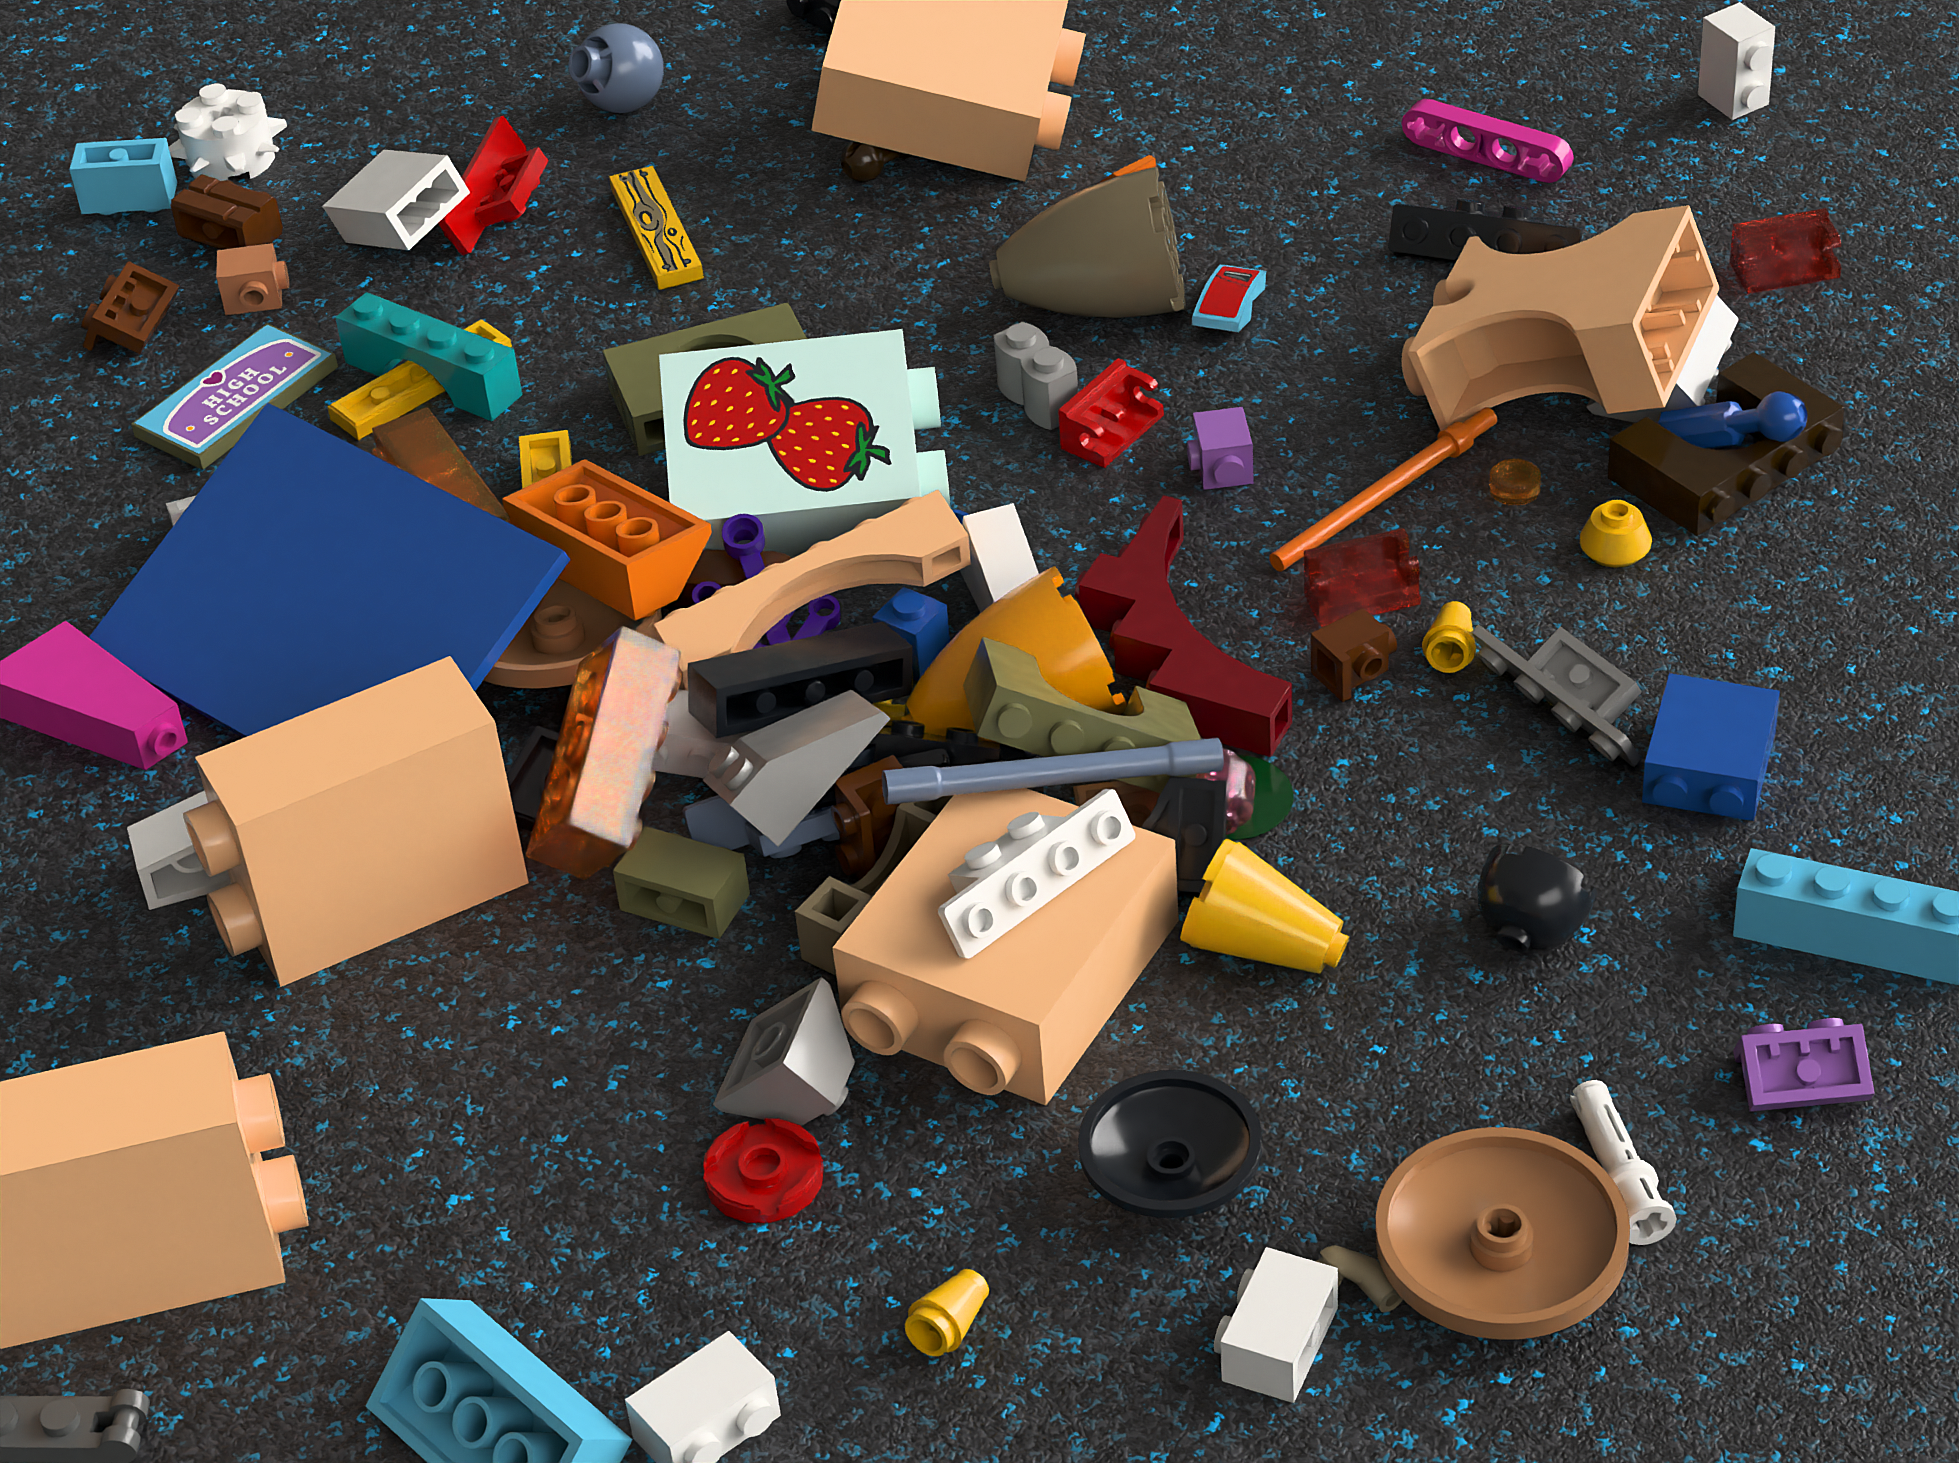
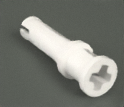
(1619, 1159)

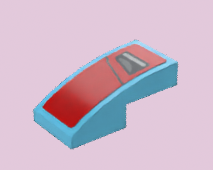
(1228, 298)

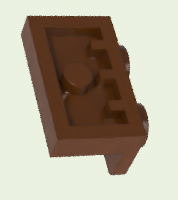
(129, 308)
(863, 817)

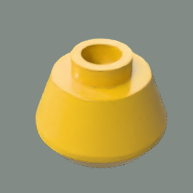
(1616, 535)

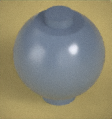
(617, 68)

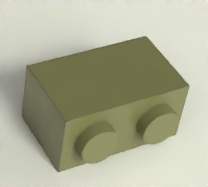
(682, 882)

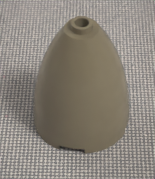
(1097, 253)

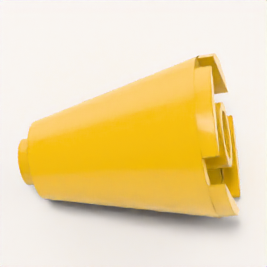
(1261, 915)

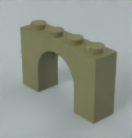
(635, 366)
(1025, 712)

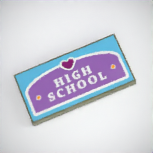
(224, 399)

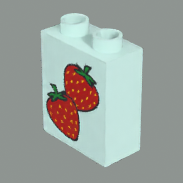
(799, 435)

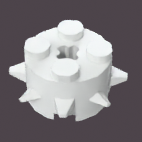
(226, 133)

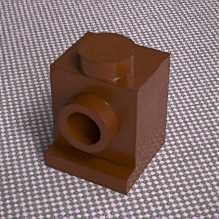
(1351, 652)

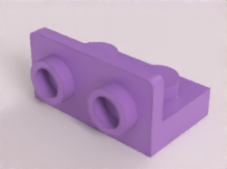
(1805, 1065)

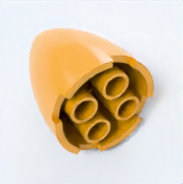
(1036, 622)

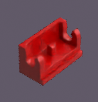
(1108, 414)

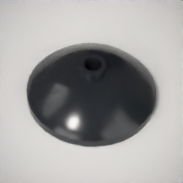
(1170, 1143)

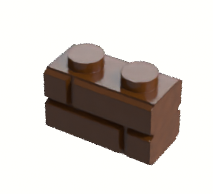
(225, 214)

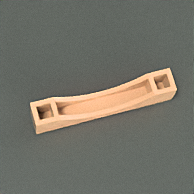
(903, 547)

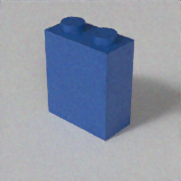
(1710, 747)

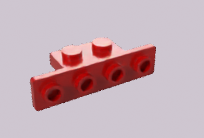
(498, 183)

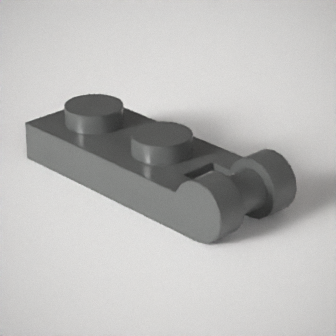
(69, 1427)

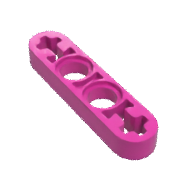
(1486, 146)

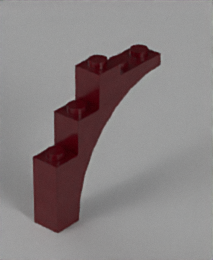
(1165, 650)

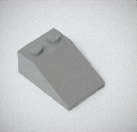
(791, 764)

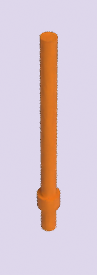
(1450, 442)

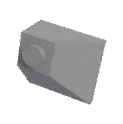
(791, 1060)

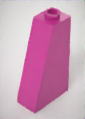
(89, 699)

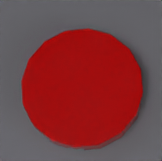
(763, 1171)

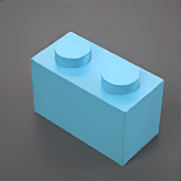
(123, 176)

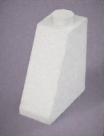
(997, 554)

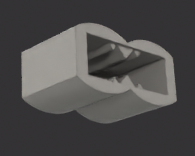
(1034, 373)

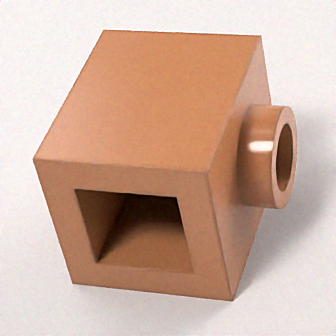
(251, 279)

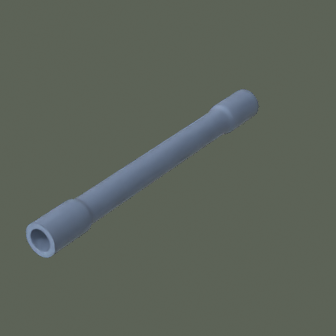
(933, 782)

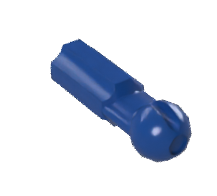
(1725, 424)

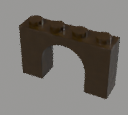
(1707, 485)

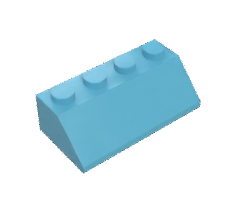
(1849, 915)
(479, 1396)

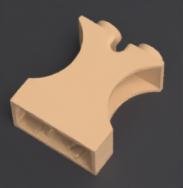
(1578, 319)

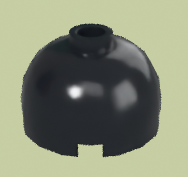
(1532, 898)

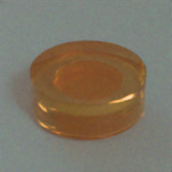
(1515, 482)

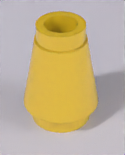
(1450, 639)
(945, 1314)

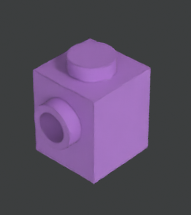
(1221, 448)

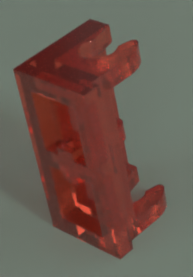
(1785, 251)
(1361, 574)

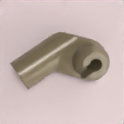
(1364, 1272)

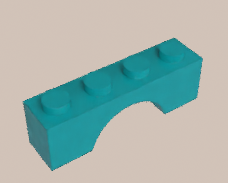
(471, 368)

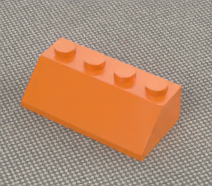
(619, 537)

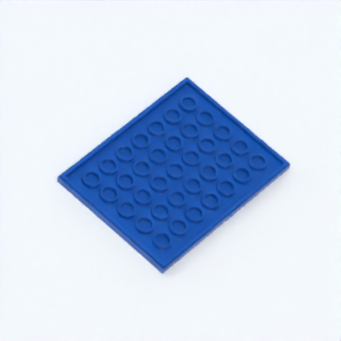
(318, 579)

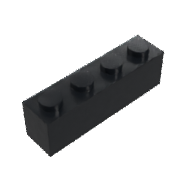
(779, 680)

